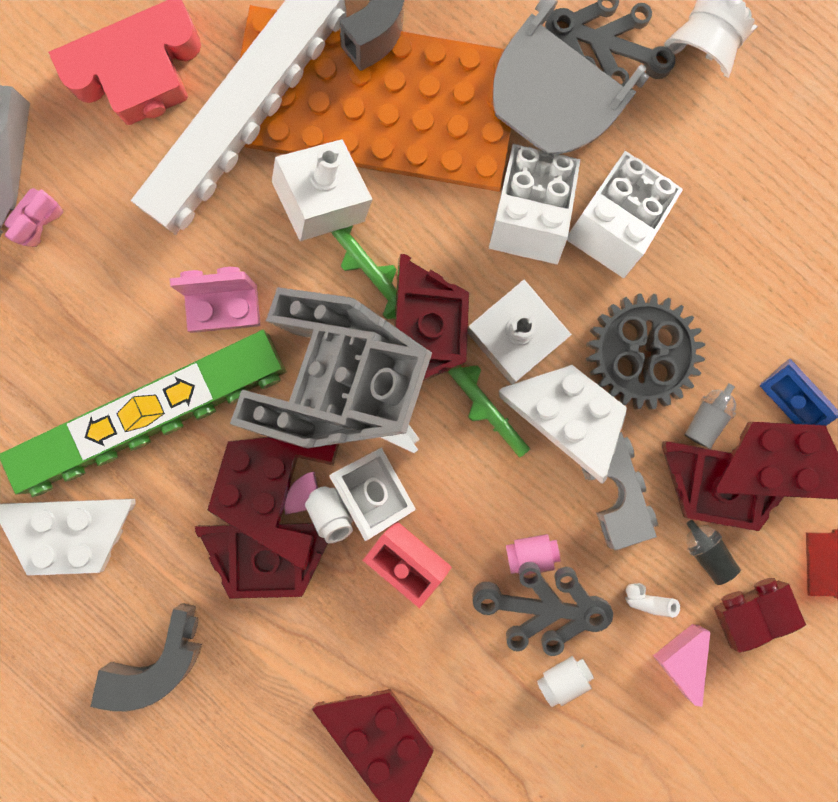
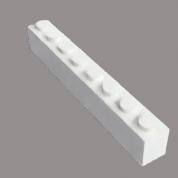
(237, 110)

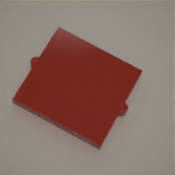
(822, 563)

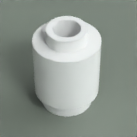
(329, 514)
(565, 681)

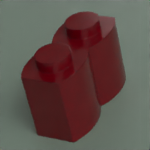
(759, 615)

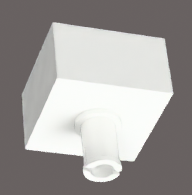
(321, 189)
(518, 332)

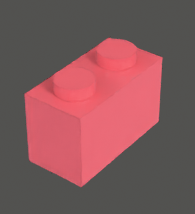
(407, 564)

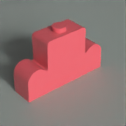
(132, 62)

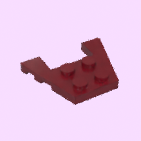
(254, 490)

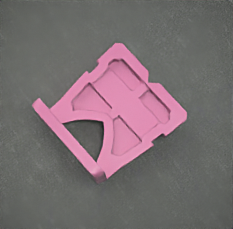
(38, 211)

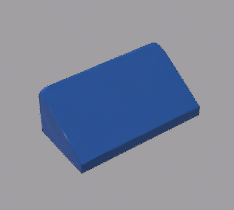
(799, 396)

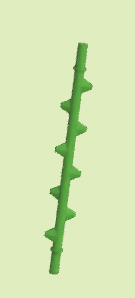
(464, 376)

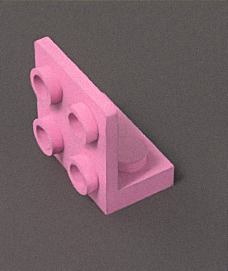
(218, 299)

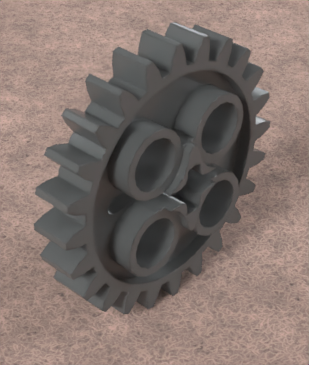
(677, 357)

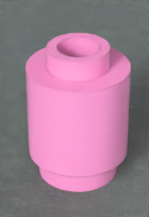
(533, 549)

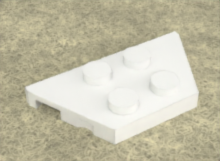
(572, 415)
(64, 534)

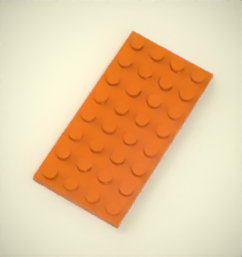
(410, 114)

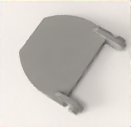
(554, 91)

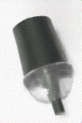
(711, 553)

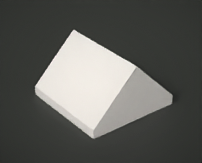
(372, 493)

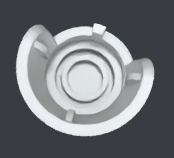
(716, 29)

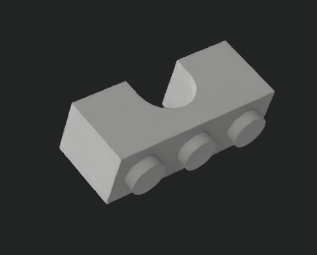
(629, 518)

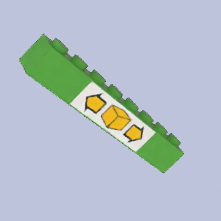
(141, 414)

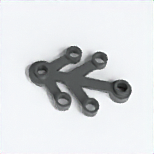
(604, 39)
(547, 609)

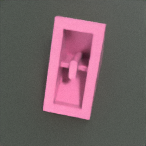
(686, 662)

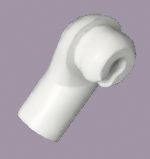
(654, 605)

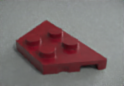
(432, 315)
(782, 462)
(693, 476)
(254, 570)
(378, 742)

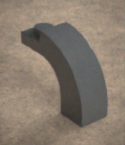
(372, 31)
(133, 688)

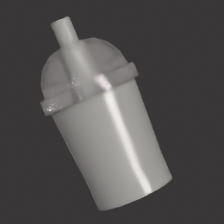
(712, 416)

